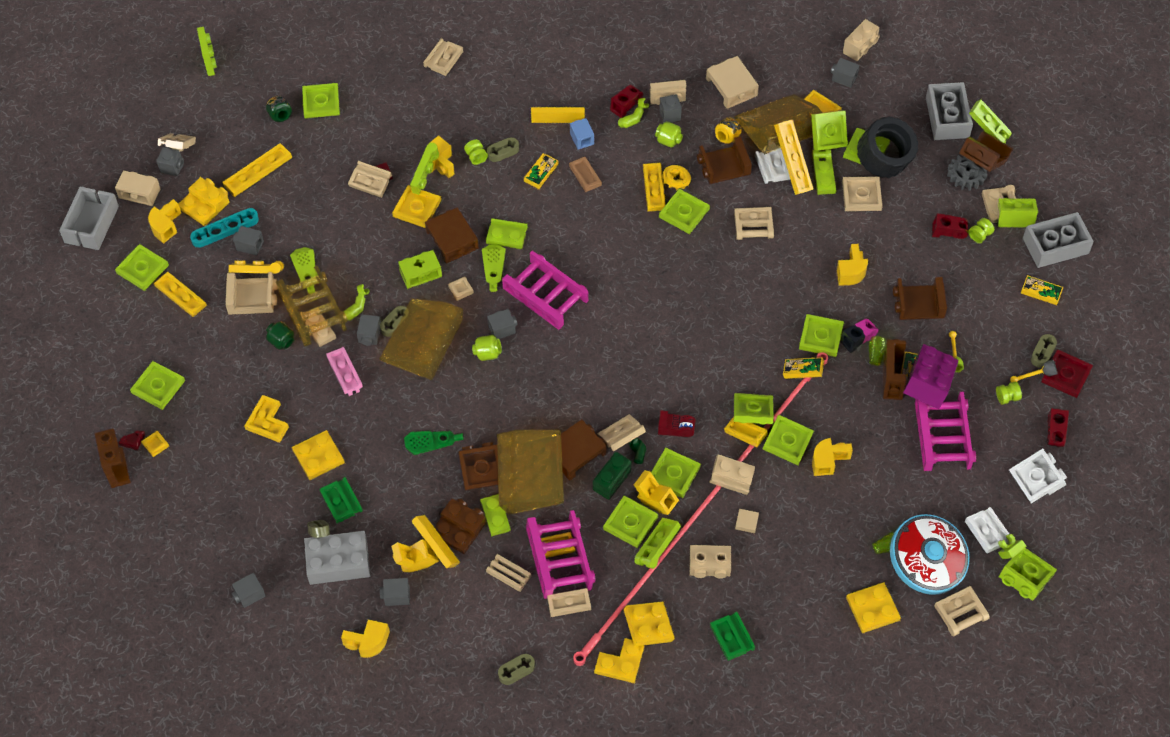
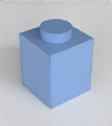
(581, 133)

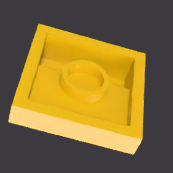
(204, 201)

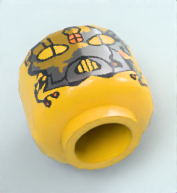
(727, 130)

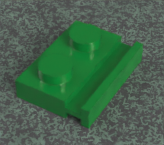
(340, 500)
(732, 636)

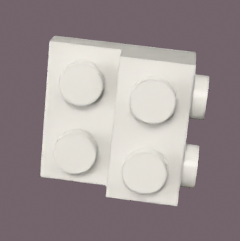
(1038, 475)

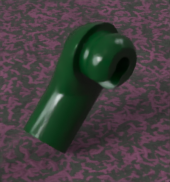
(639, 449)

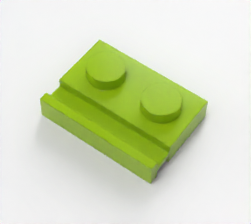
(506, 233)

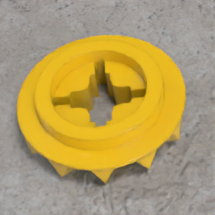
(671, 172)

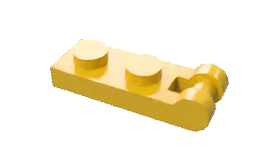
(240, 266)

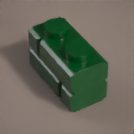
(612, 475)

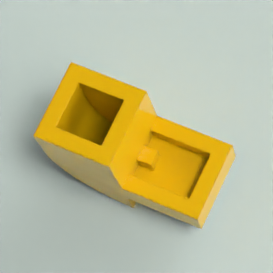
(442, 164)
(161, 220)
(853, 270)
(826, 453)
(655, 496)
(414, 557)
(370, 642)

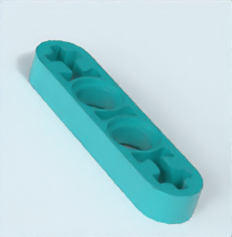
(223, 226)

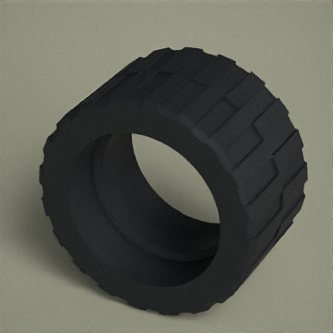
(900, 134)

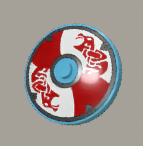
(929, 554)

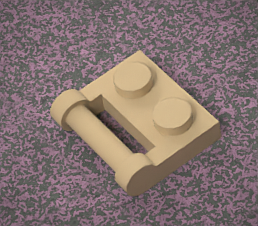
(991, 198)
(753, 218)
(958, 605)

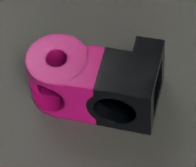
(858, 334)

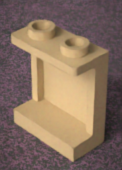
(733, 81)
(250, 295)

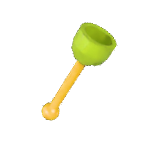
(960, 366)

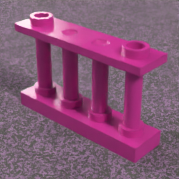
(541, 306)
(927, 441)
(544, 566)

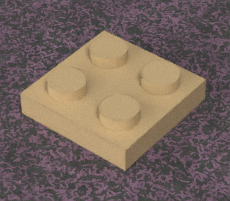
(862, 194)

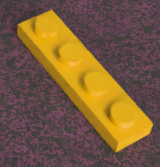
(793, 157)
(257, 170)

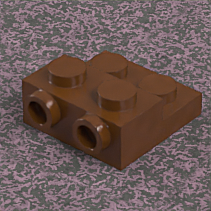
(479, 466)
(460, 525)

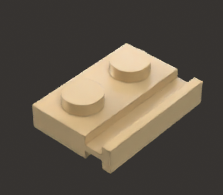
(443, 57)
(666, 89)
(177, 142)
(370, 179)
(621, 432)
(732, 474)

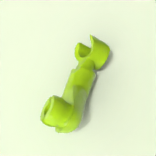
(634, 118)
(358, 307)

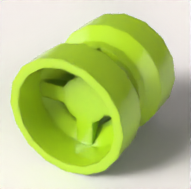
(476, 153)
(981, 230)
(1008, 393)

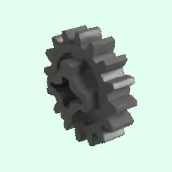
(966, 173)

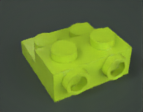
(1027, 574)

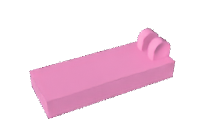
(344, 371)

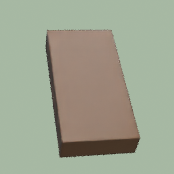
(585, 174)

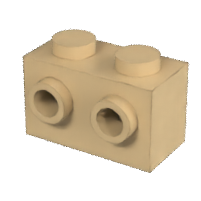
(861, 40)
(137, 188)
(710, 561)

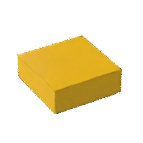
(155, 443)

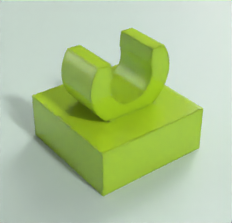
(1012, 548)

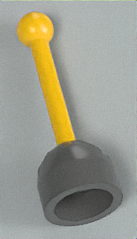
(1048, 368)

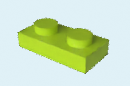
(495, 515)

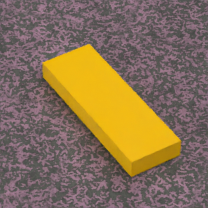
(557, 114)
(654, 186)
(180, 294)
(435, 541)

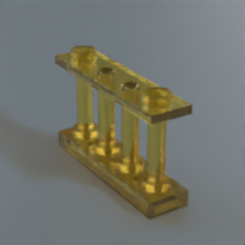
(299, 318)

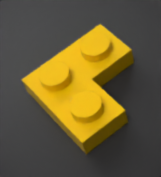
(262, 420)
(621, 667)

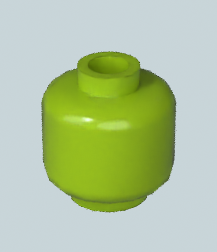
(669, 134)
(487, 348)

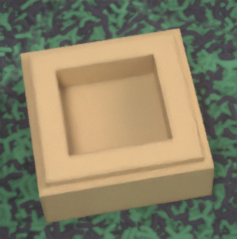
(460, 288)
(747, 521)

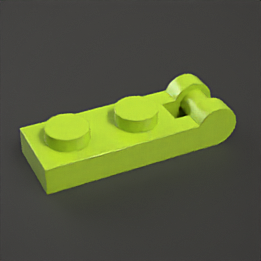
(989, 121)
(425, 166)
(824, 172)
(657, 543)

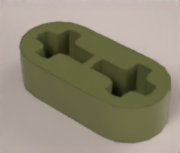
(502, 149)
(392, 319)
(1040, 349)
(318, 528)
(514, 665)

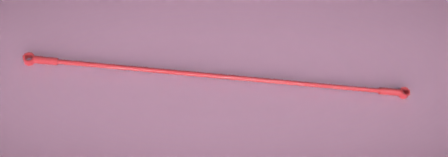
(597, 636)

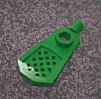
(433, 440)

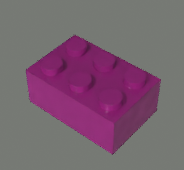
(931, 376)

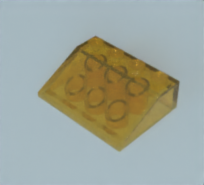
(760, 121)
(423, 336)
(529, 469)

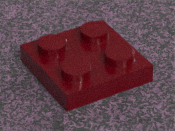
(1071, 374)

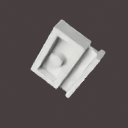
(772, 166)
(987, 529)

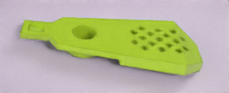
(493, 266)
(304, 269)

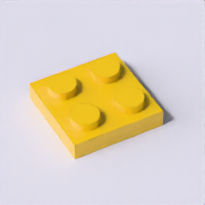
(415, 207)
(318, 455)
(873, 607)
(648, 623)

